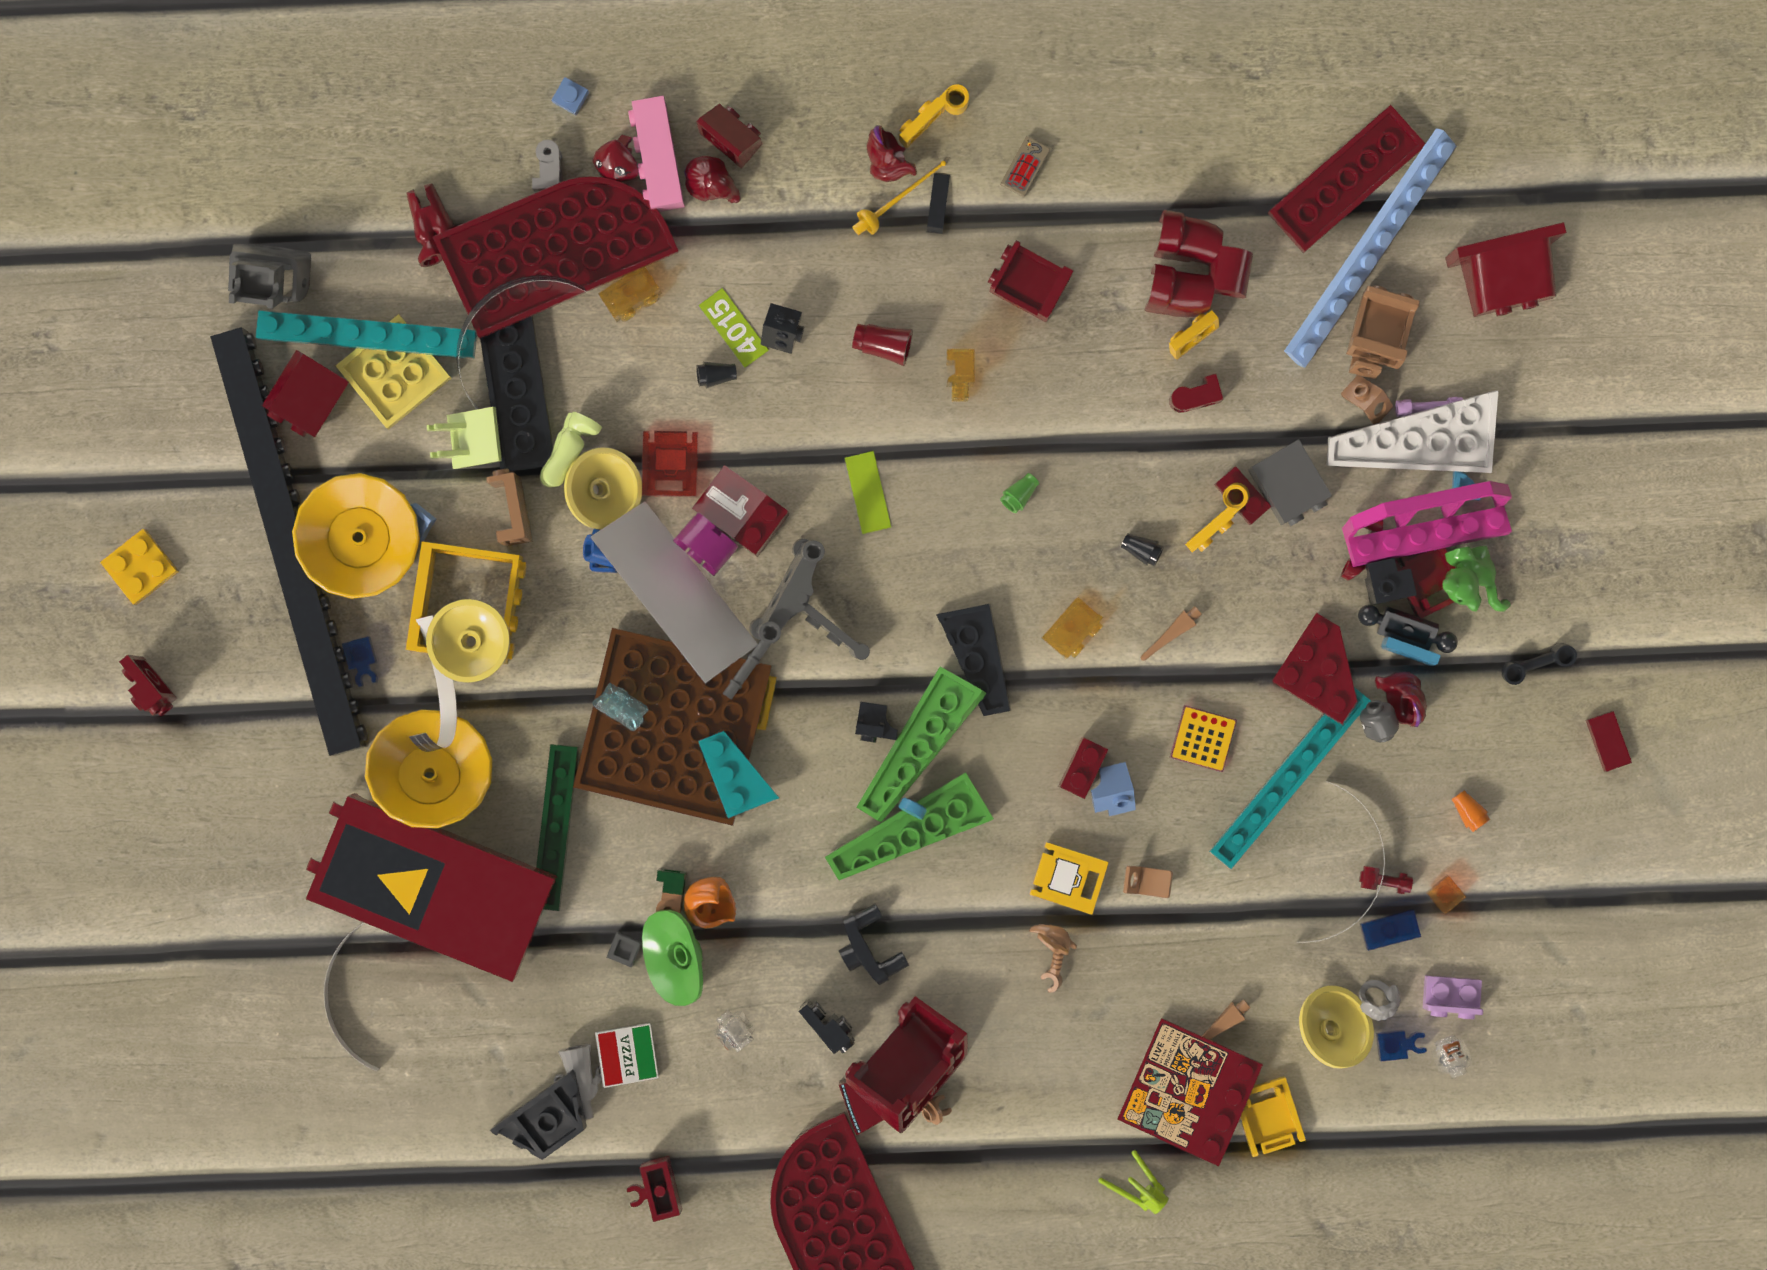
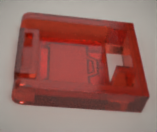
(670, 460)

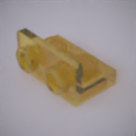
(630, 294)
(1072, 628)

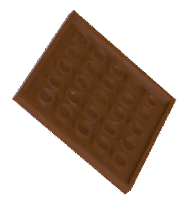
(662, 757)

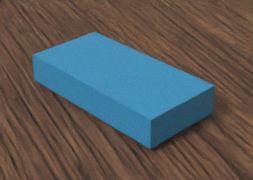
(1410, 651)

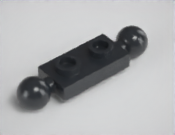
(1408, 628)

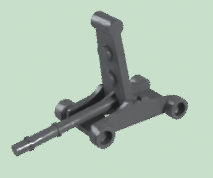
(788, 600)

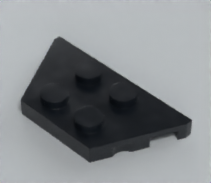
(546, 1119)

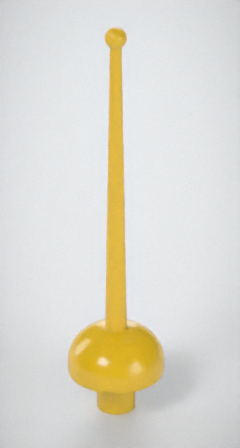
(869, 219)

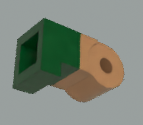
(672, 890)

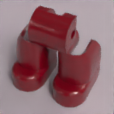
(1190, 293)

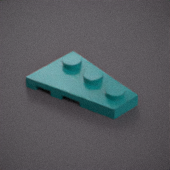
(734, 776)

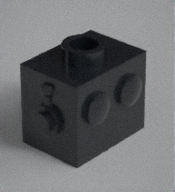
(782, 328)

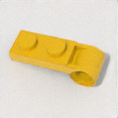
(931, 111)
(1221, 522)

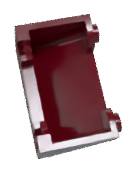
(909, 1064)

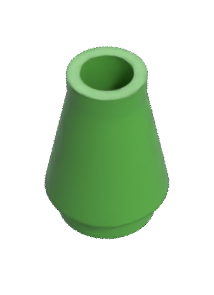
(1019, 493)

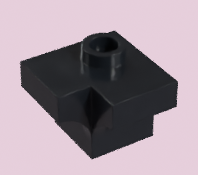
(1387, 583)
(873, 723)

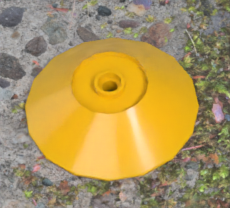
(327, 530)
(398, 768)

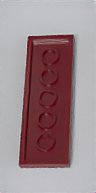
(1347, 179)

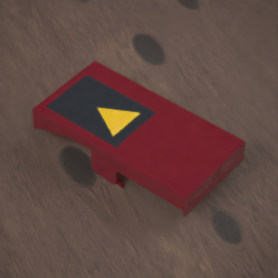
(430, 887)

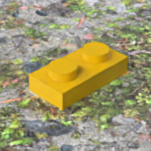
(1201, 328)

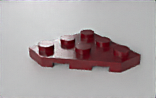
(1320, 671)

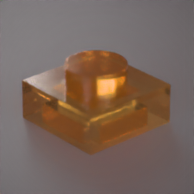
(1446, 894)

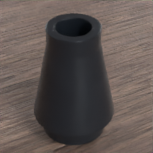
(713, 374)
(1144, 549)

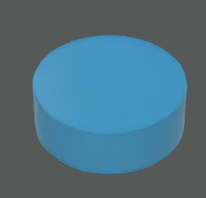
(912, 808)

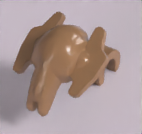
(1059, 942)

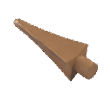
(1183, 623)
(1231, 1016)

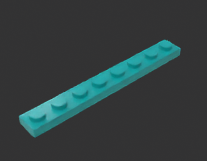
(364, 334)
(1282, 785)

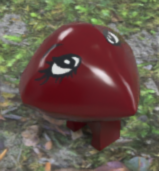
(615, 160)

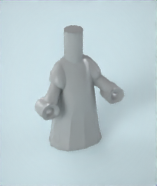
(579, 1060)

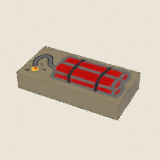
(1025, 166)

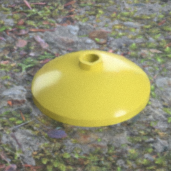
(617, 483)
(448, 640)
(1348, 1028)

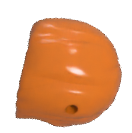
(709, 903)

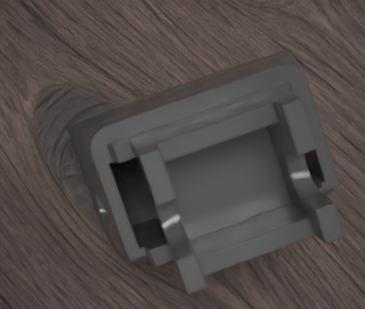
(258, 274)

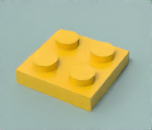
(139, 566)

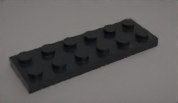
(518, 395)

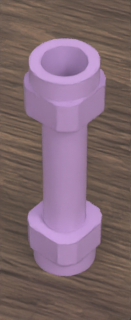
(1407, 407)

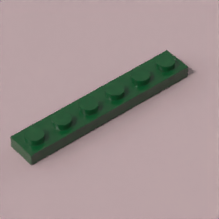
(557, 817)

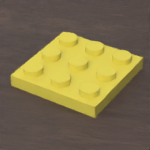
(392, 380)

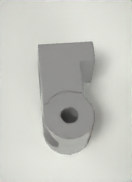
(550, 165)

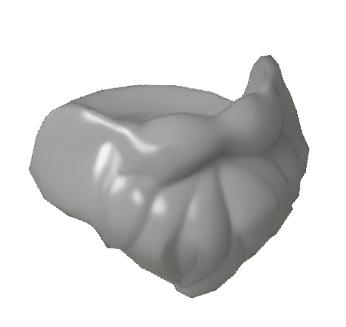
(1383, 1012)

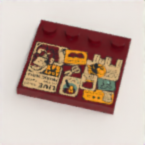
(1190, 1092)

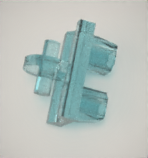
(621, 707)

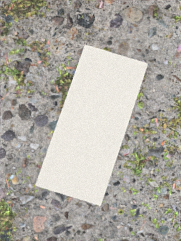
(674, 591)

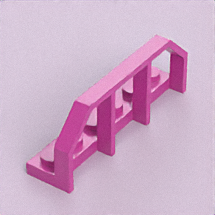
(1432, 534)

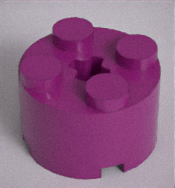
(705, 543)

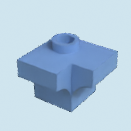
(1115, 790)

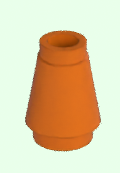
(1470, 811)

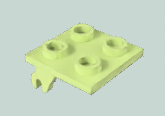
(472, 438)

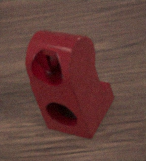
(1189, 399)

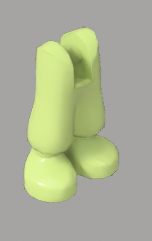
(567, 448)

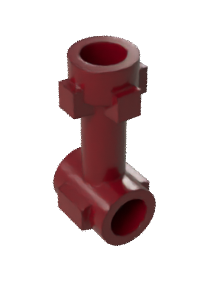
(1371, 879)

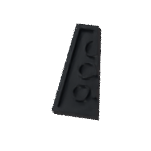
(977, 649)

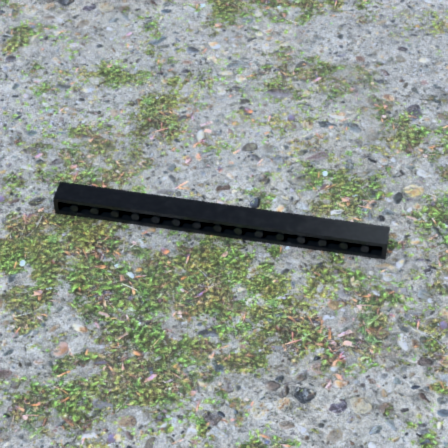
(278, 511)

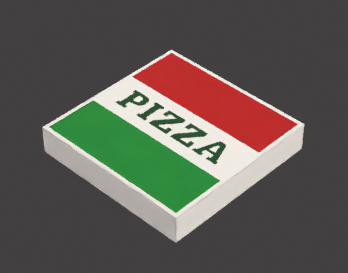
(626, 1055)

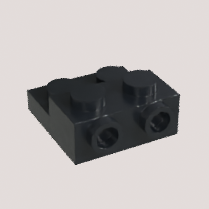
(834, 1031)

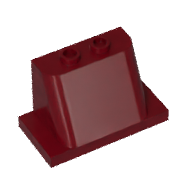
(1509, 270)

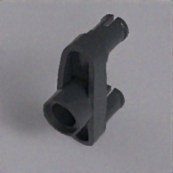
(858, 952)

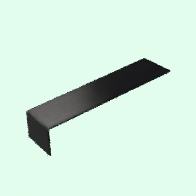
(938, 203)

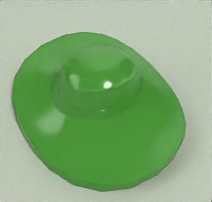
(673, 957)

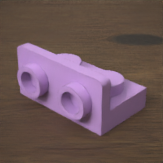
(1452, 996)

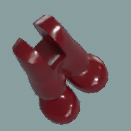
(428, 223)

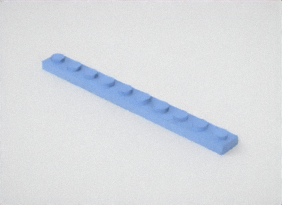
(1370, 248)

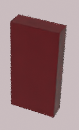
(1608, 741)

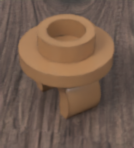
(933, 1113)

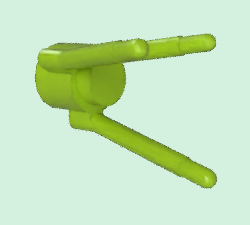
(1152, 1197)

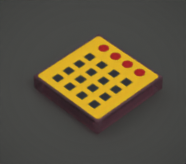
(1203, 738)

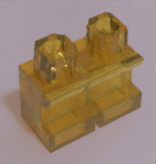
(964, 372)

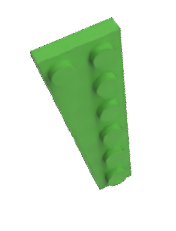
(928, 729)
(949, 811)

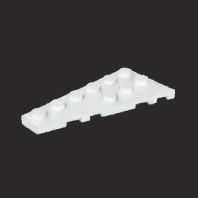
(1439, 439)

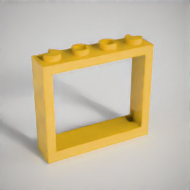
(424, 582)

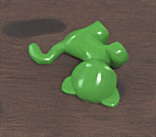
(1472, 570)

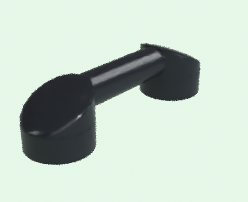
(1561, 654)

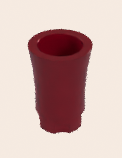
(883, 342)

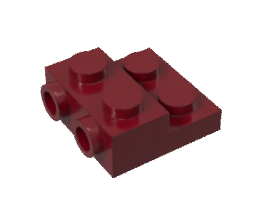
(150, 690)

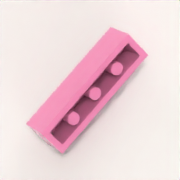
(657, 153)

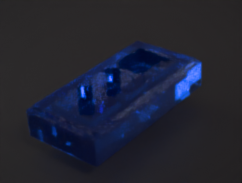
(1390, 930)

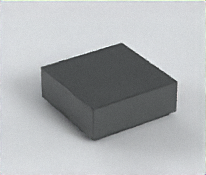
(624, 949)

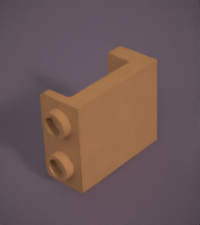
(1382, 326)
(516, 502)

